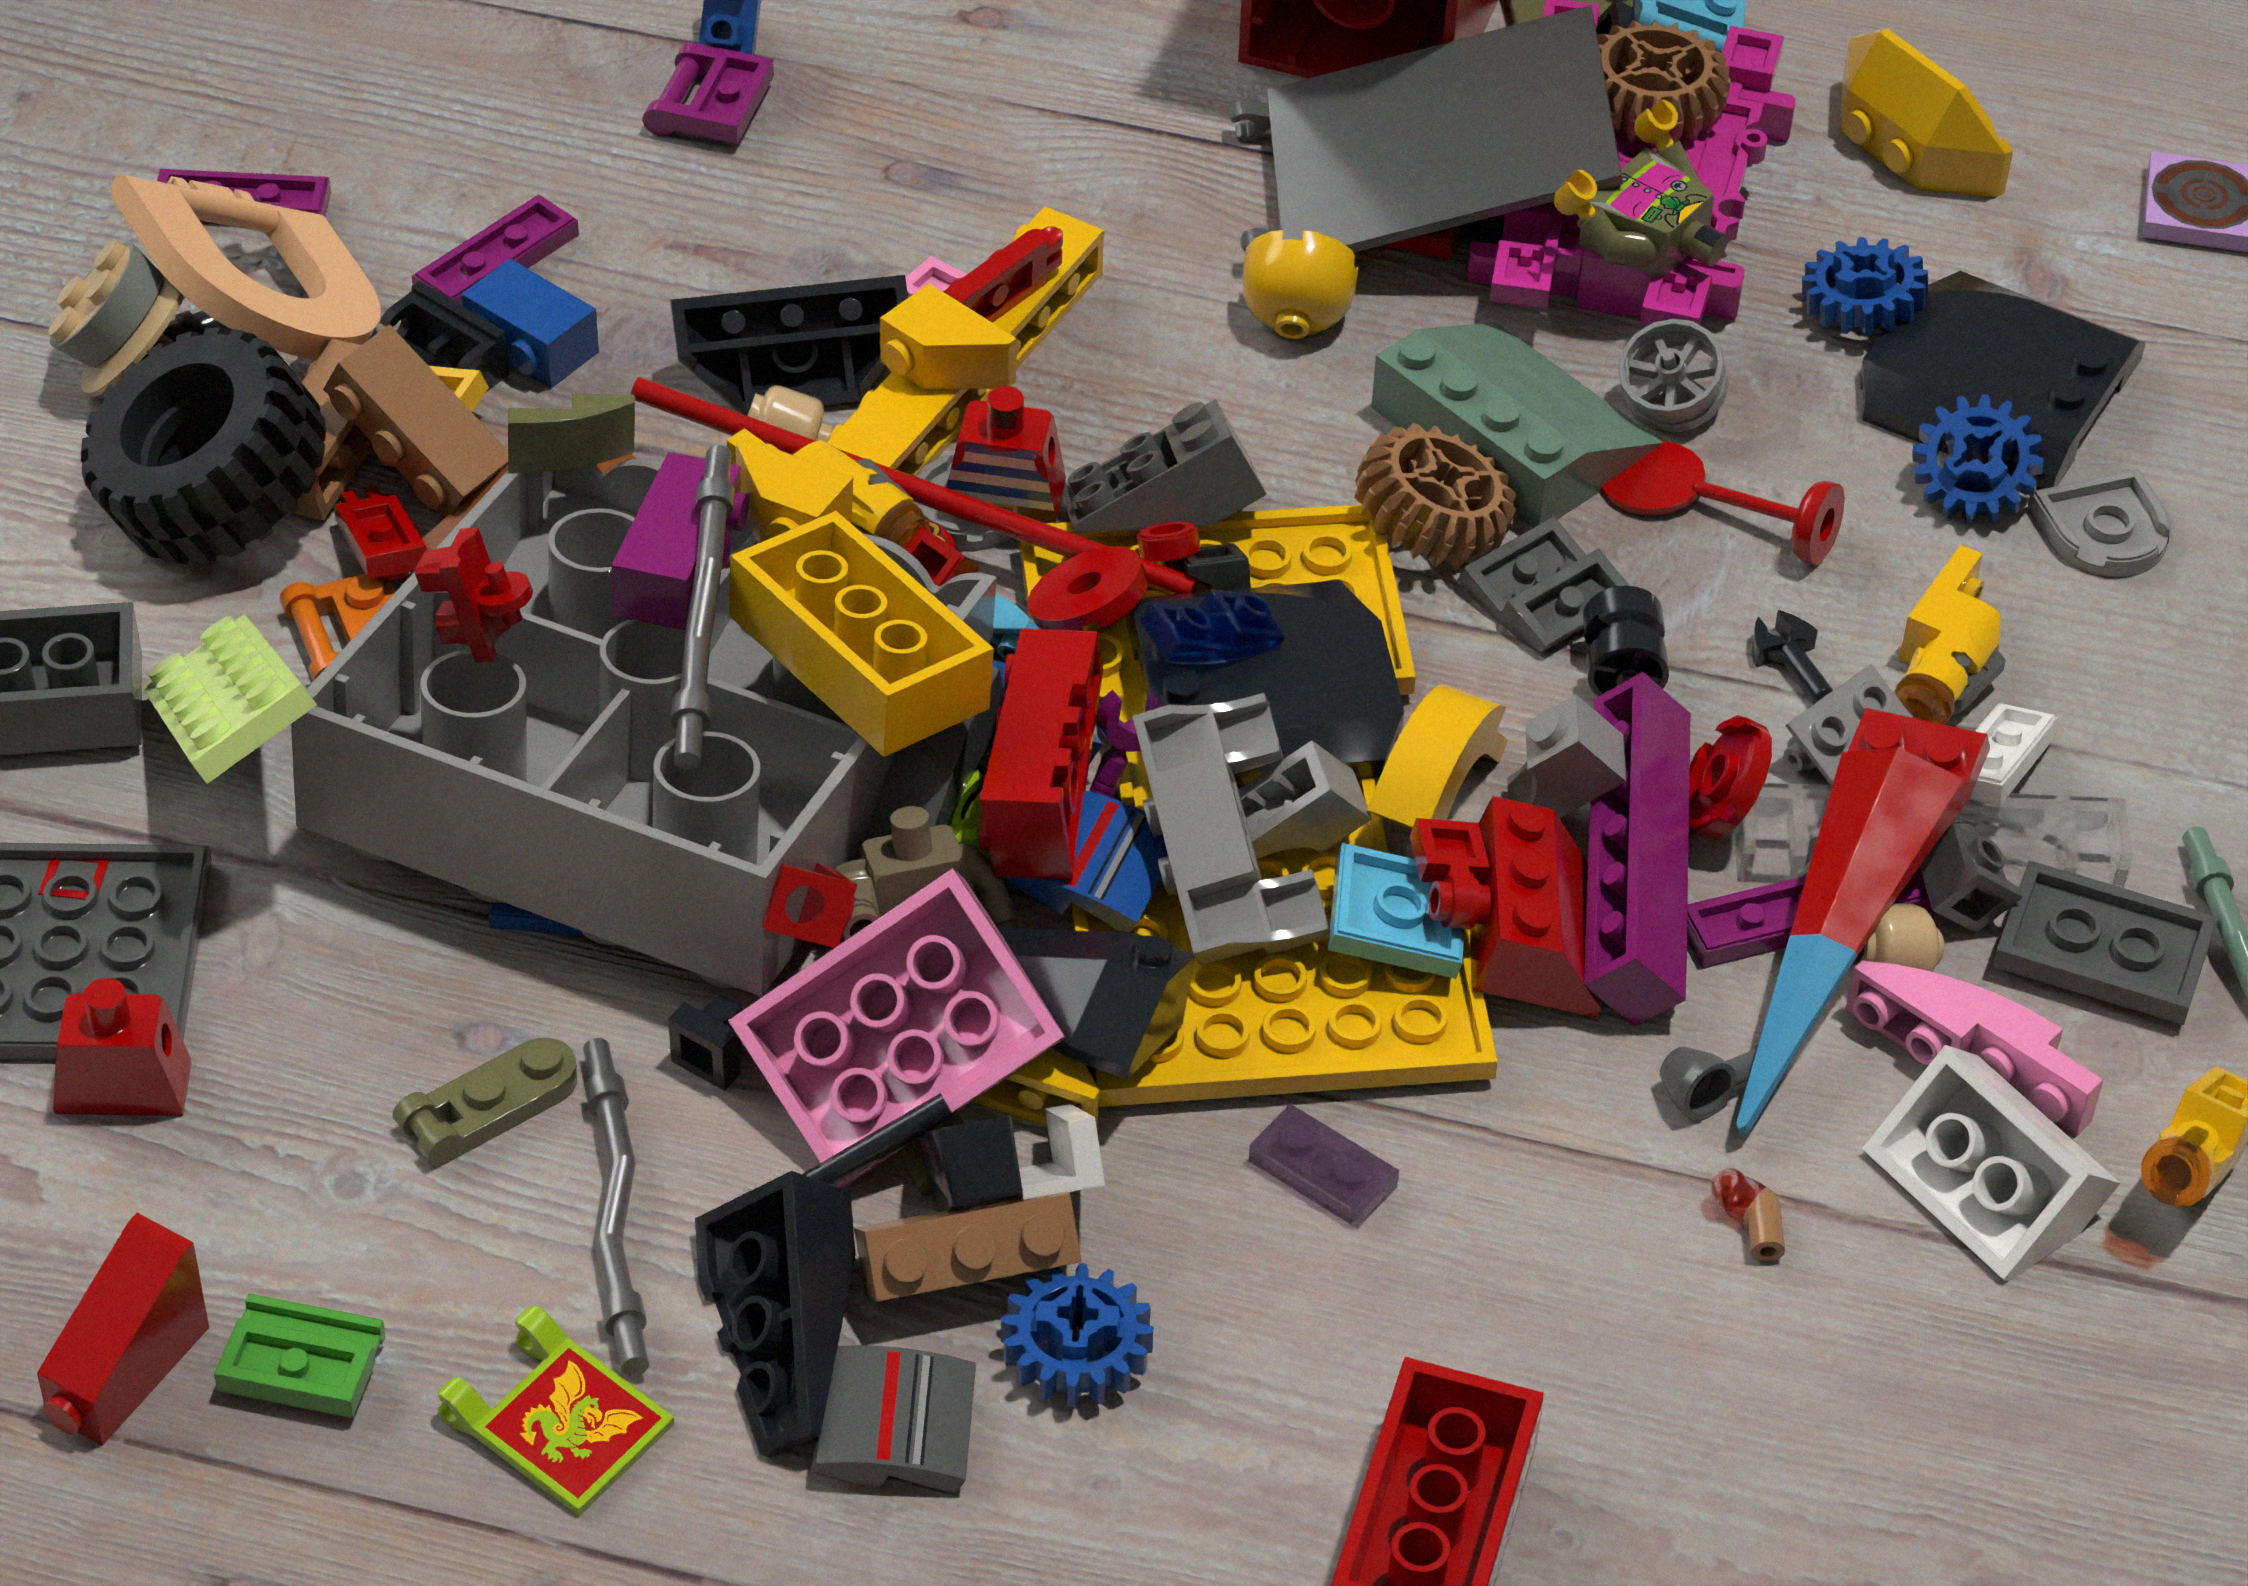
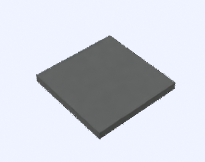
(134, 930)

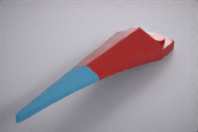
(1882, 819)

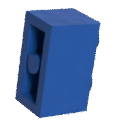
(543, 324)

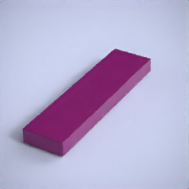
(1761, 919)

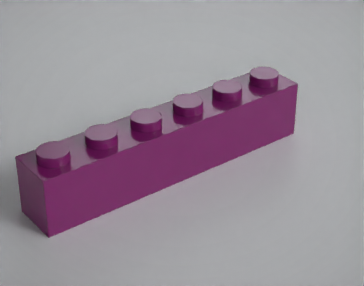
(1641, 858)

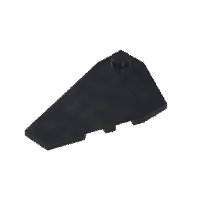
(1106, 991)
(781, 1285)

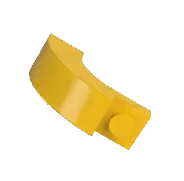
(1436, 754)

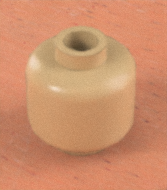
(791, 412)
(1904, 938)

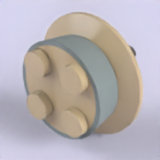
(114, 315)

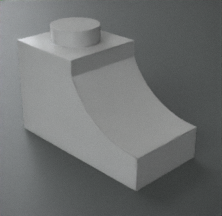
(1569, 758)
(1303, 803)

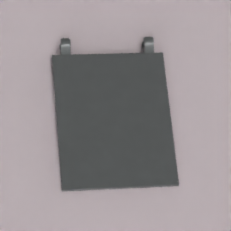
(1438, 133)

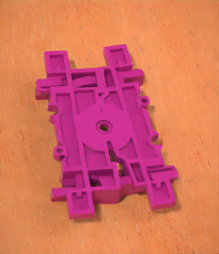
(1541, 244)

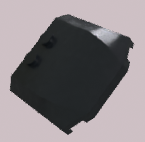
(2002, 345)
(1322, 684)

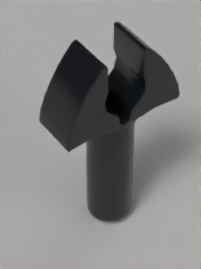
(1789, 650)

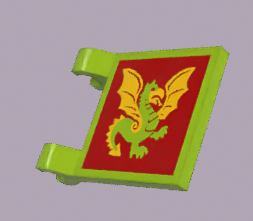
(566, 1423)

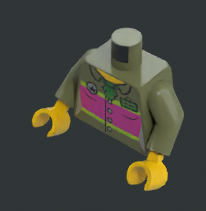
(1656, 213)

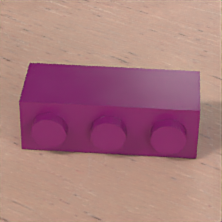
(659, 554)

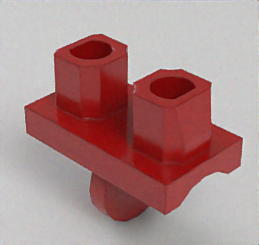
(481, 594)

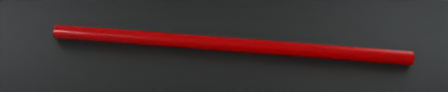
(918, 489)

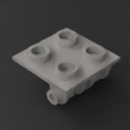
(1830, 724)

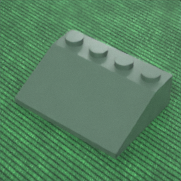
(1517, 405)

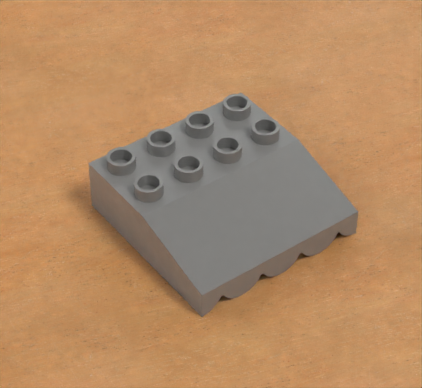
(556, 760)

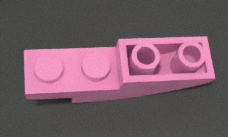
(1933, 1010)

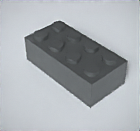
(70, 678)

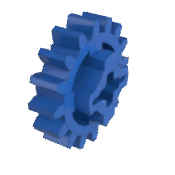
(1865, 286)
(1982, 434)
(1109, 1346)

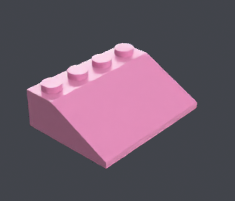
(897, 1017)

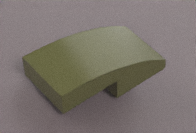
(562, 439)

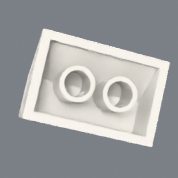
(1989, 1164)

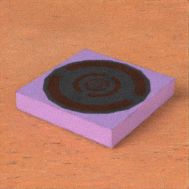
(2196, 202)

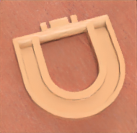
(169, 227)

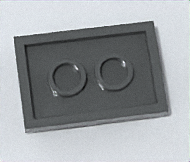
(2106, 942)

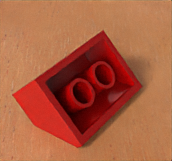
(1537, 912)

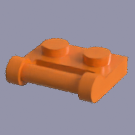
(350, 599)

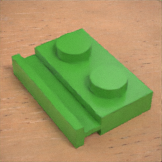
(300, 1355)

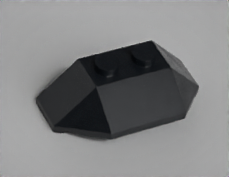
(794, 337)

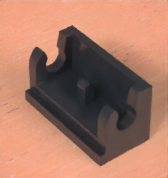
(449, 334)

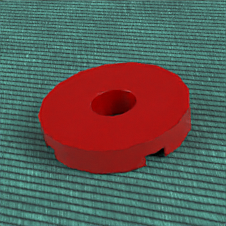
(1088, 589)
(1728, 777)

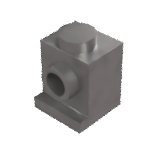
(1968, 878)

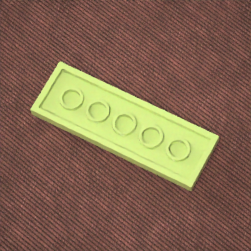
(226, 696)

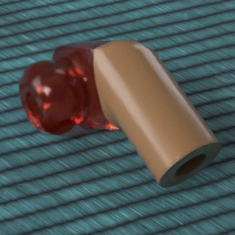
(1754, 1208)

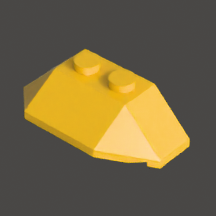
(1919, 119)

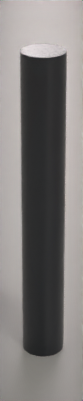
(882, 1142)

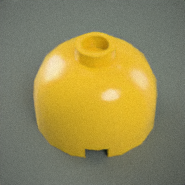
(1298, 283)

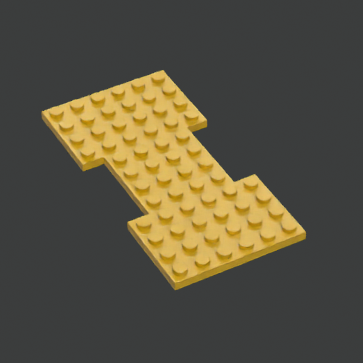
(1305, 1012)

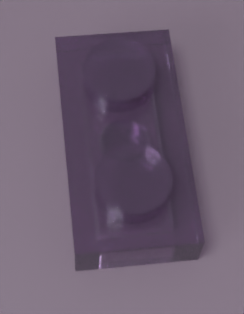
(1323, 1165)

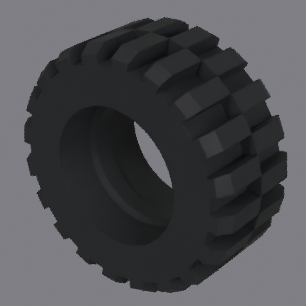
(215, 499)

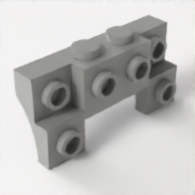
(1208, 843)

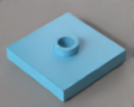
(1385, 914)

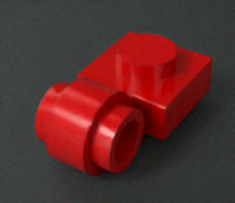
(1457, 865)

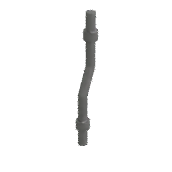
(692, 704)
(622, 1306)

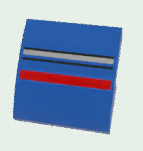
(1112, 867)

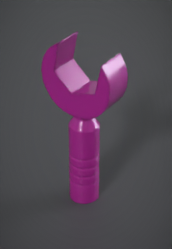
(1123, 739)

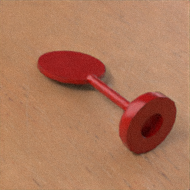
(1676, 476)

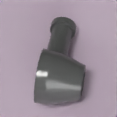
(1702, 1081)

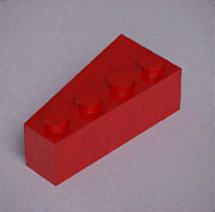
(1041, 754)

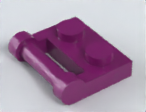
(724, 99)

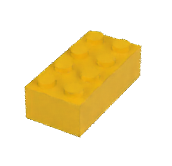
(860, 633)

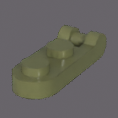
(488, 1099)

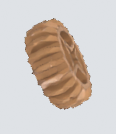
(1668, 65)
(1434, 495)

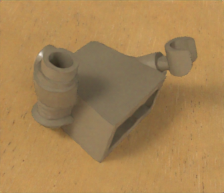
(912, 858)

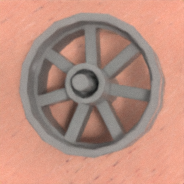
(1673, 375)

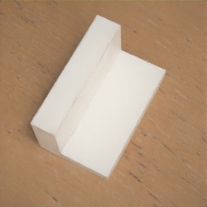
(1074, 1154)

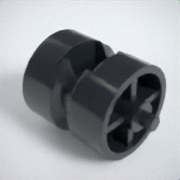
(1624, 638)

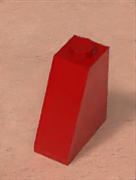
(125, 1331)

